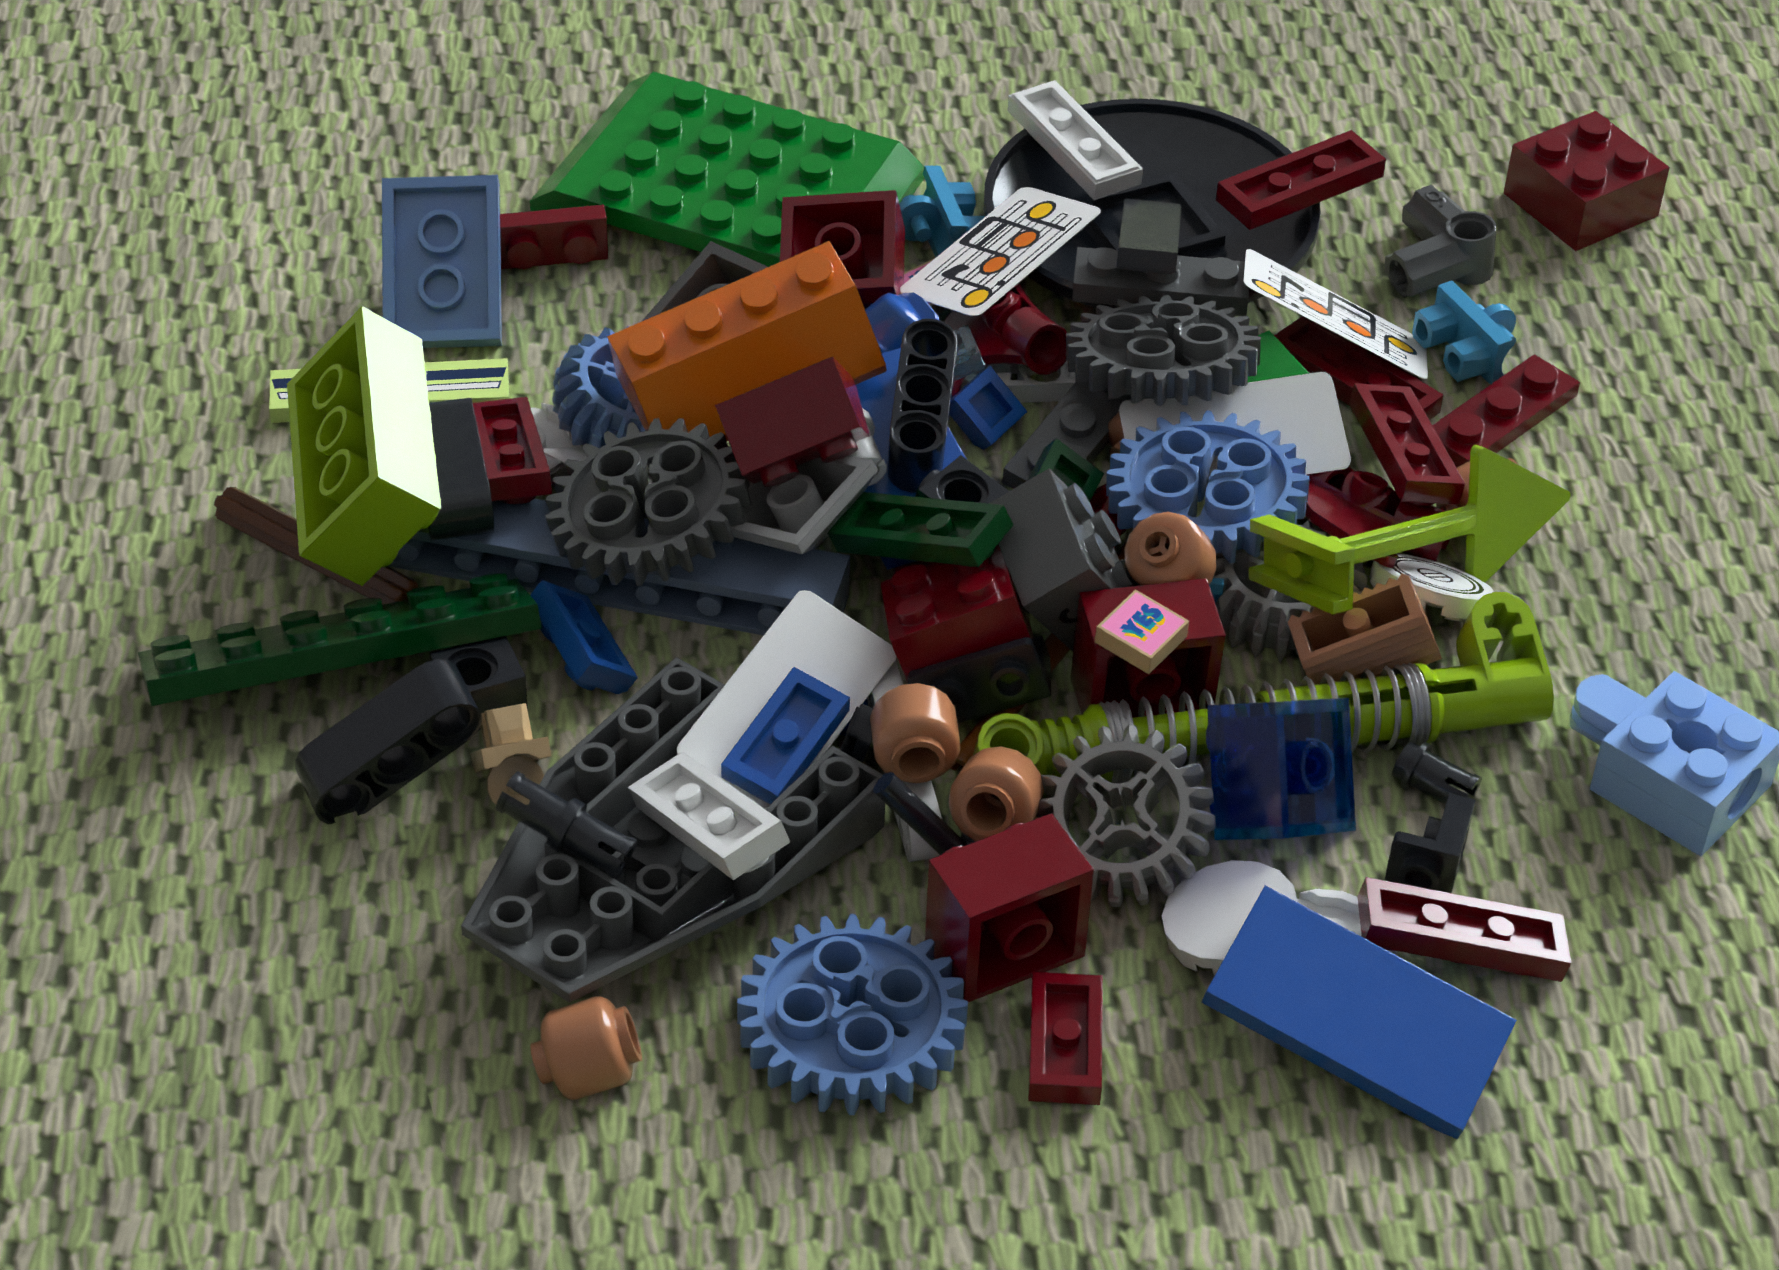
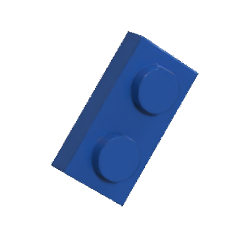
(582, 639)
(785, 736)

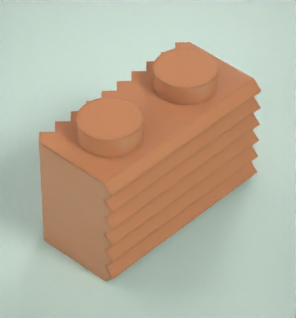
(1378, 632)

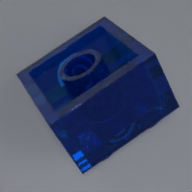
(1281, 769)

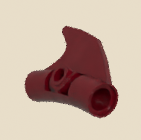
(1014, 334)
(1360, 502)

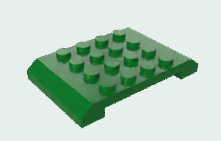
(716, 166)

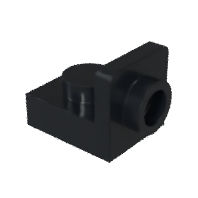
(1435, 857)

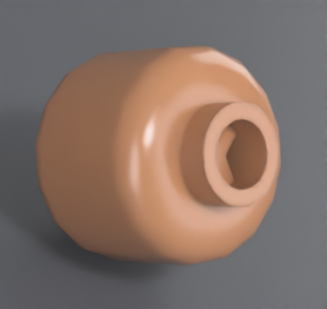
(1169, 550)
(915, 732)
(995, 792)
(586, 1048)

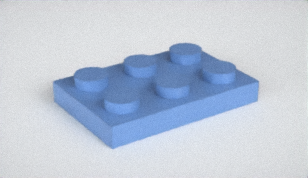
(443, 259)

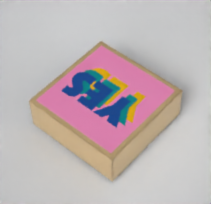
(1142, 631)

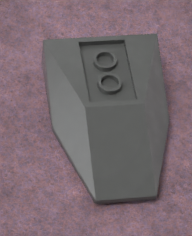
(585, 929)

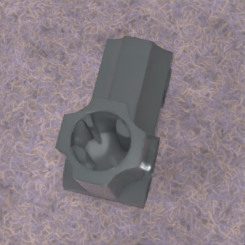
(1454, 245)

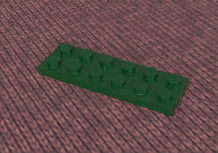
(355, 637)

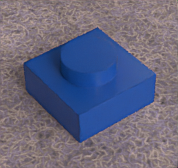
(985, 408)

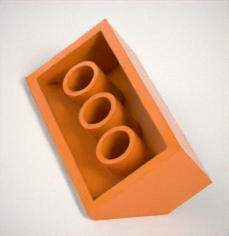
(744, 339)

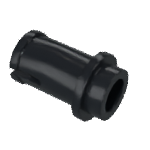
(1432, 774)

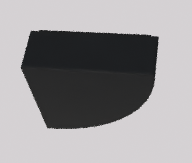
(858, 734)

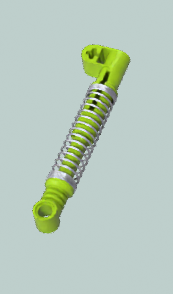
(1399, 707)

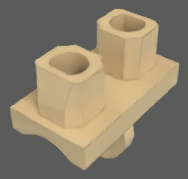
(509, 749)

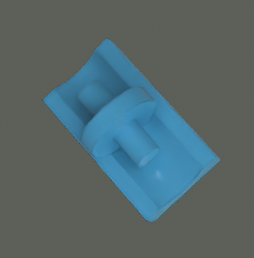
(941, 212)
(1475, 334)

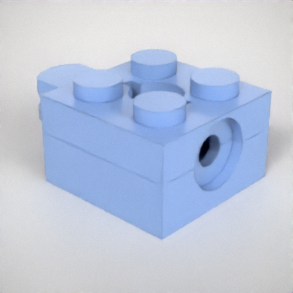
(1675, 756)

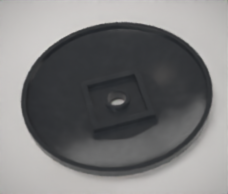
(1182, 160)

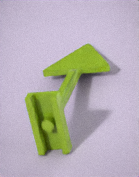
(1500, 517)

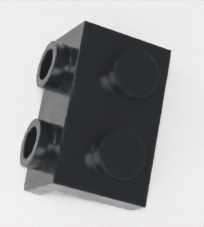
(991, 677)

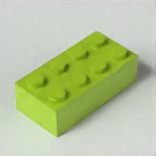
(362, 447)

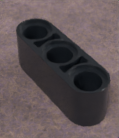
(921, 403)
(460, 472)
(388, 741)

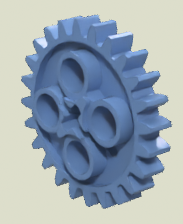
(1172, 472)
(852, 1014)

